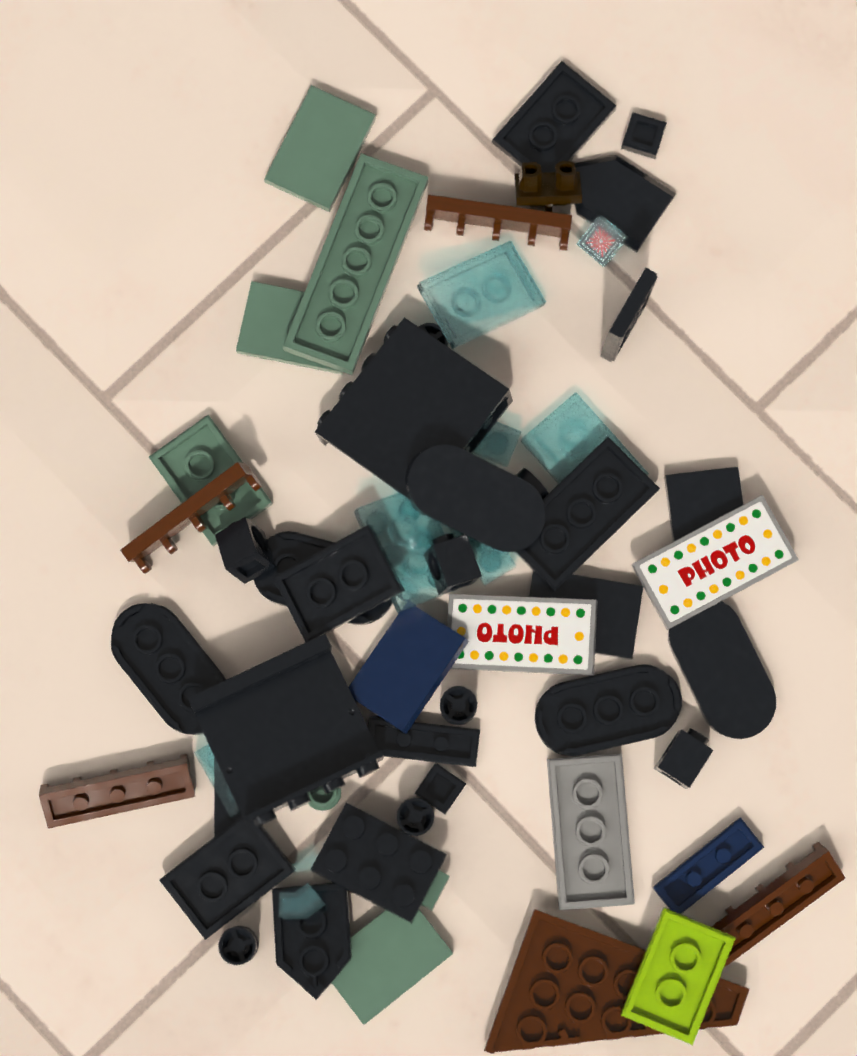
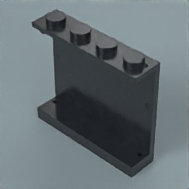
(411, 399)
(285, 731)

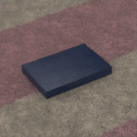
(407, 667)

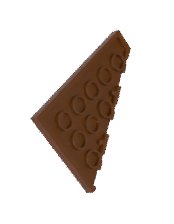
(574, 986)

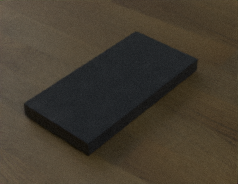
(586, 512)

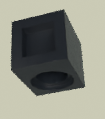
(244, 550)
(452, 563)
(684, 757)

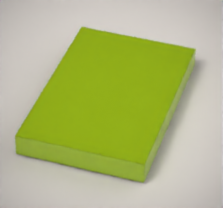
(677, 976)

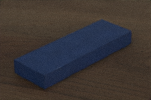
(708, 867)

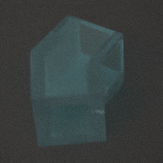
(299, 903)

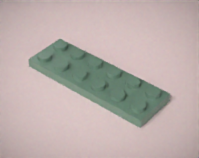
(356, 264)

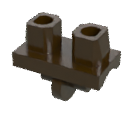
(548, 188)

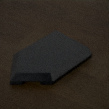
(622, 196)
(314, 947)

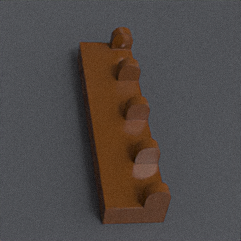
(498, 218)
(189, 513)
(117, 792)
(780, 900)

